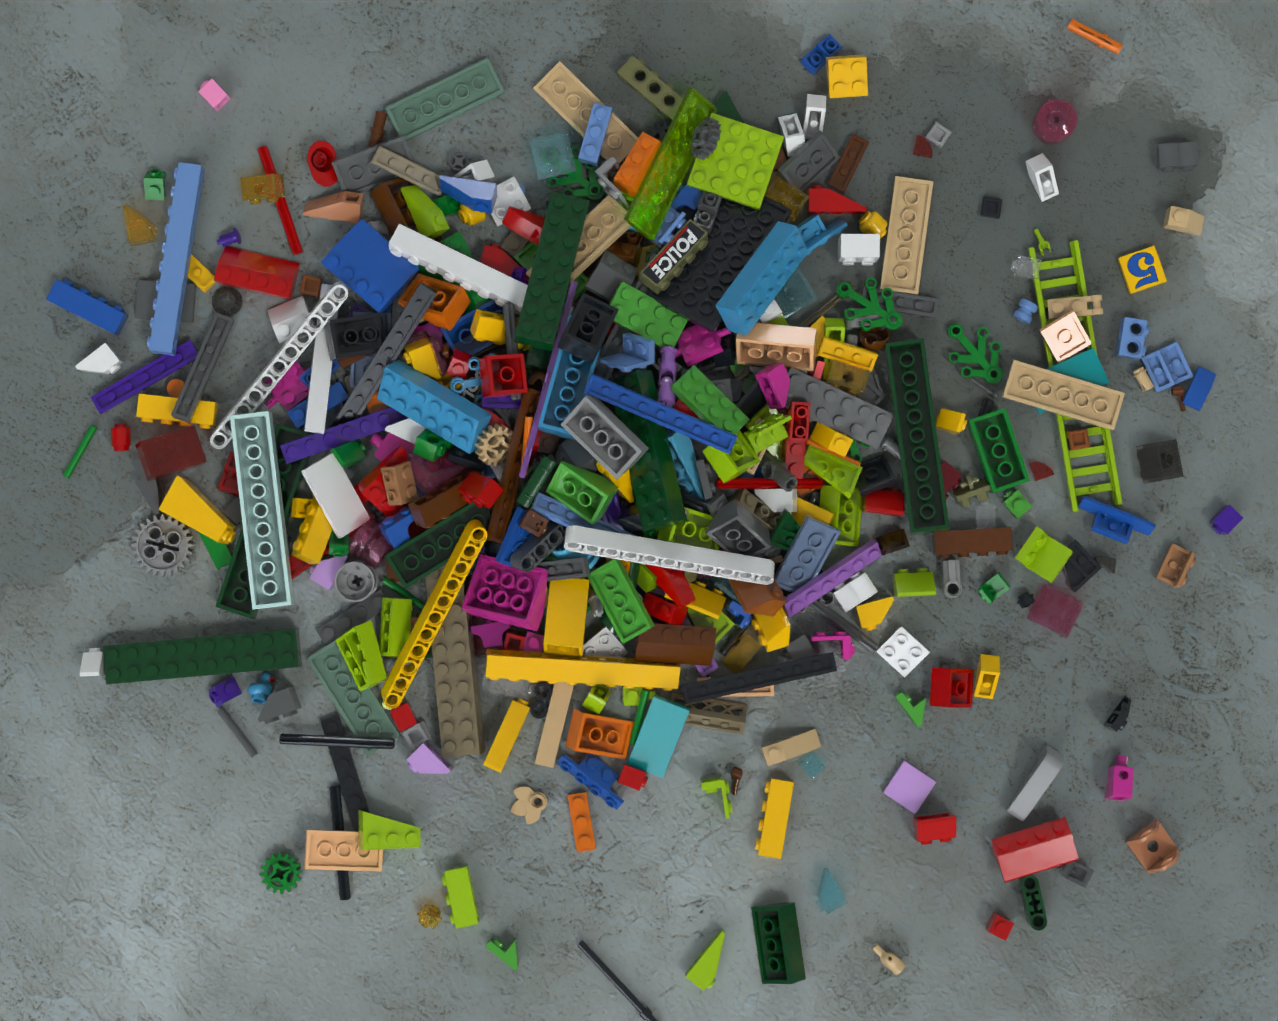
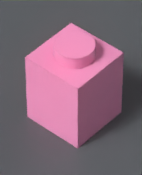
(214, 94)

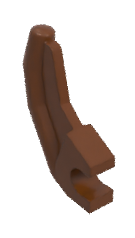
(447, 351)

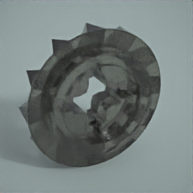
(230, 309)

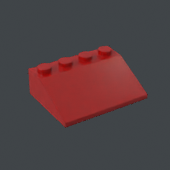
(374, 490)

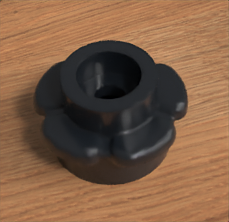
(1025, 600)

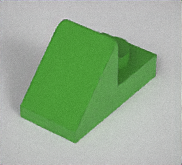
(914, 712)
(508, 955)

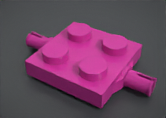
(699, 344)
(290, 389)

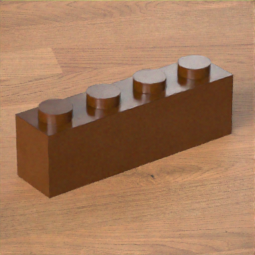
(439, 502)
(972, 541)

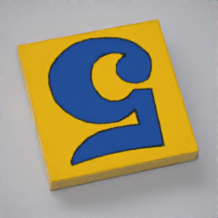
(1142, 269)

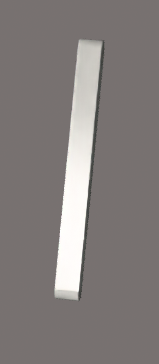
(281, 356)
(669, 555)

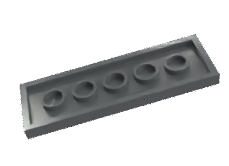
(839, 408)

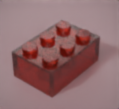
(171, 453)

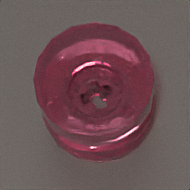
(1044, 125)
(370, 542)

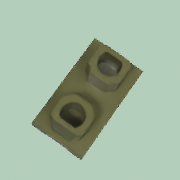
(970, 488)

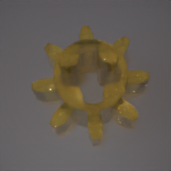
(429, 916)

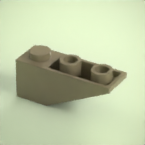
(757, 508)

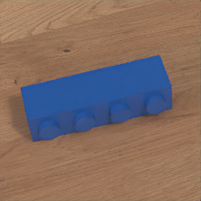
(83, 305)

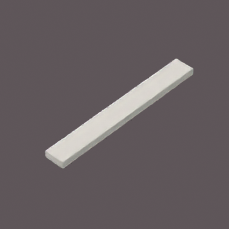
(320, 375)

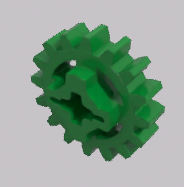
(284, 880)

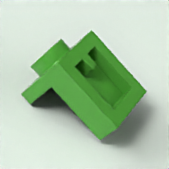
(1016, 503)

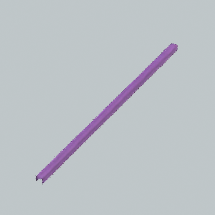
(533, 433)

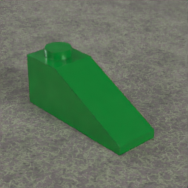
(350, 453)

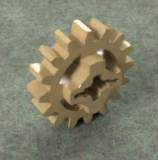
(495, 444)

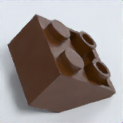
(628, 247)

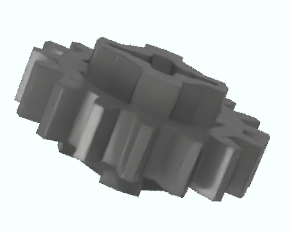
(705, 138)

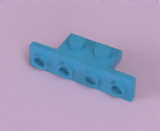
(815, 233)

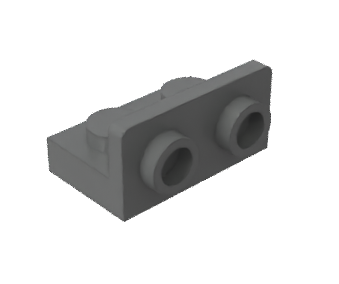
(708, 478)

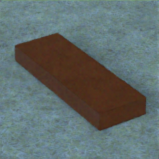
(848, 163)

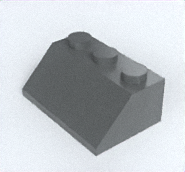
(738, 530)

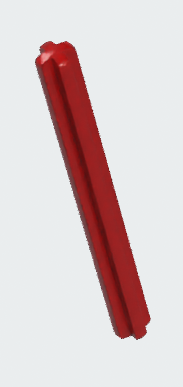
(281, 204)
(763, 483)

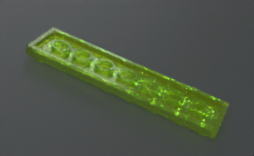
(668, 166)

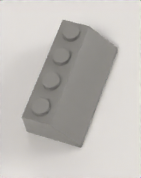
(604, 436)

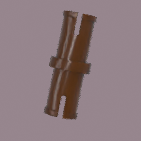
(377, 129)

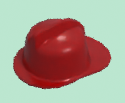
(319, 161)

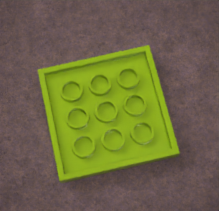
(739, 164)

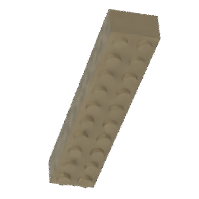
(456, 677)

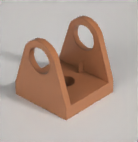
(1165, 853)

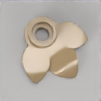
(526, 806)

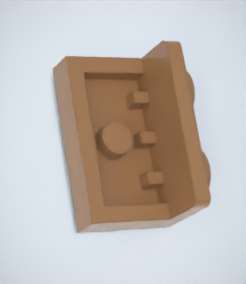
(399, 483)
(1175, 566)

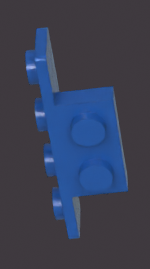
(1114, 522)
(595, 776)

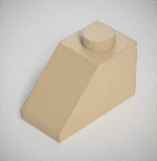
(1183, 220)

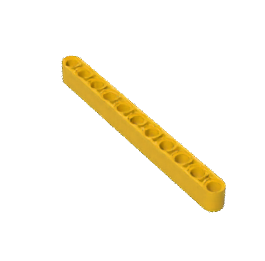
(432, 606)

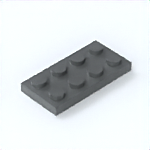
(359, 174)

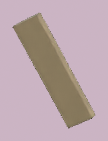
(407, 170)

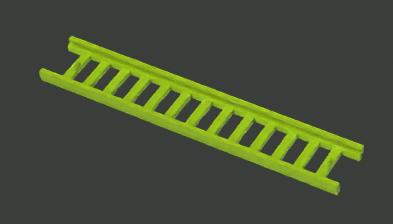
(1107, 446)

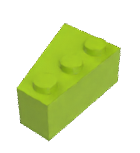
(362, 655)

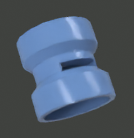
(1024, 313)

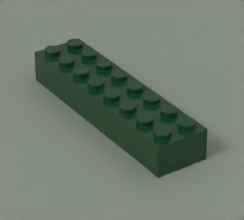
(551, 271)
(654, 473)

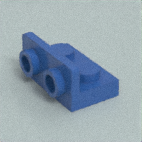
(742, 619)

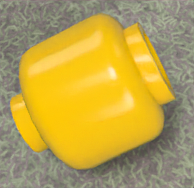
(469, 216)
(873, 224)

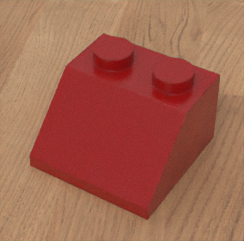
(503, 375)
(884, 502)
(951, 687)
(935, 827)

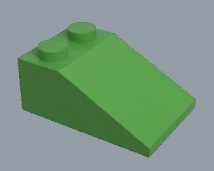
(582, 491)

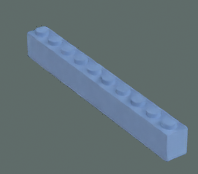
(176, 259)

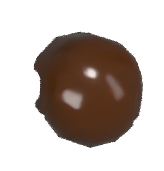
(874, 339)
(536, 379)

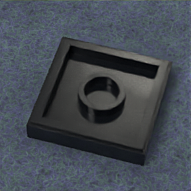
(875, 475)

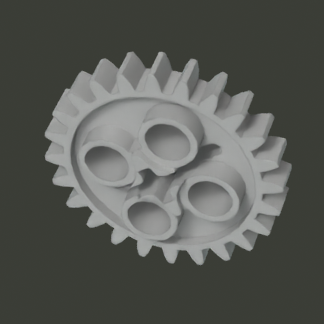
(158, 561)

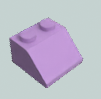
(428, 761)

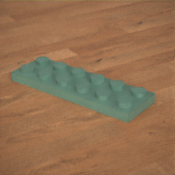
(445, 100)
(359, 709)

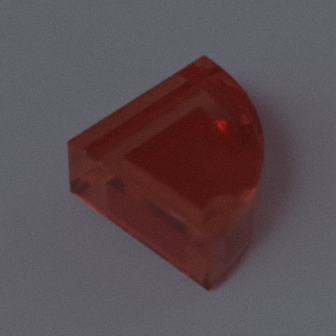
(922, 147)
(1040, 470)

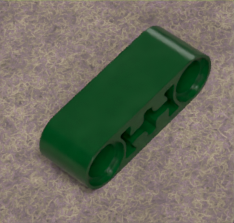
(1039, 905)

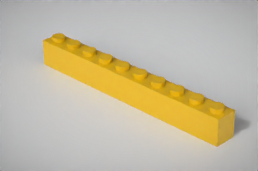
(585, 669)

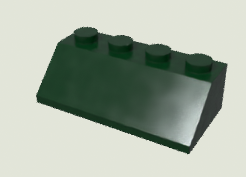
(778, 943)

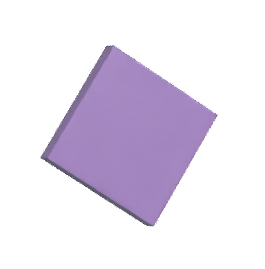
(909, 787)

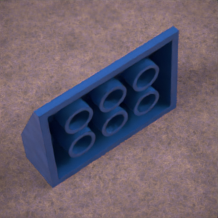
(369, 267)

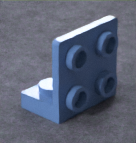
(672, 222)
(636, 353)

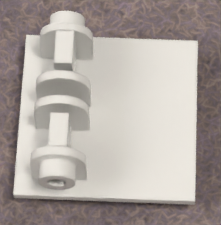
(508, 195)
(604, 644)
(903, 651)

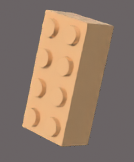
(778, 344)

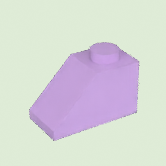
(326, 570)

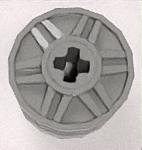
(354, 591)

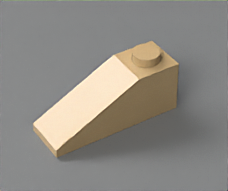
(790, 747)

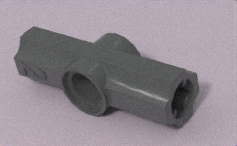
(778, 472)

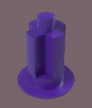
(230, 238)

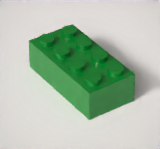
(997, 450)

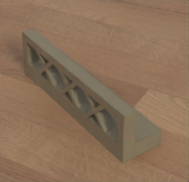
(709, 719)

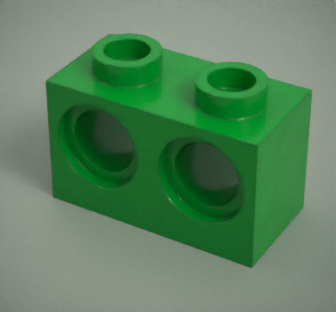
(431, 445)

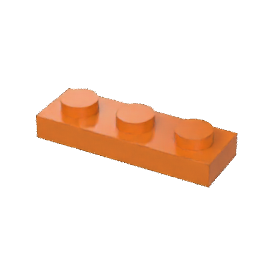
(581, 821)

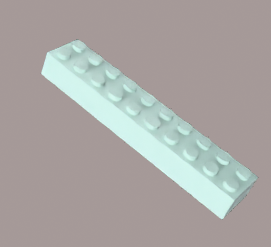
(262, 510)

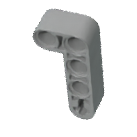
(1036, 783)

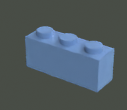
(595, 134)

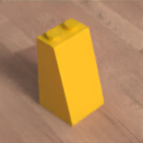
(195, 510)
(566, 617)

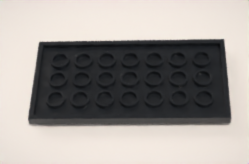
(730, 246)

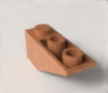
(338, 206)

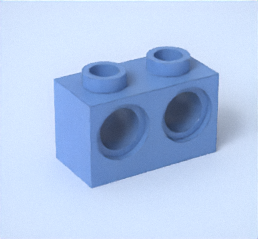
(1126, 336)

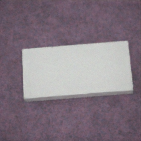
(335, 495)

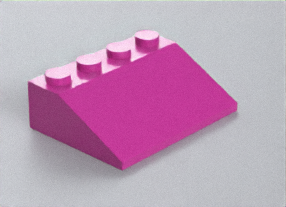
(506, 594)

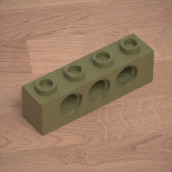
(656, 100)

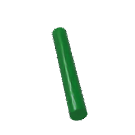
(79, 452)
(403, 593)
(639, 716)

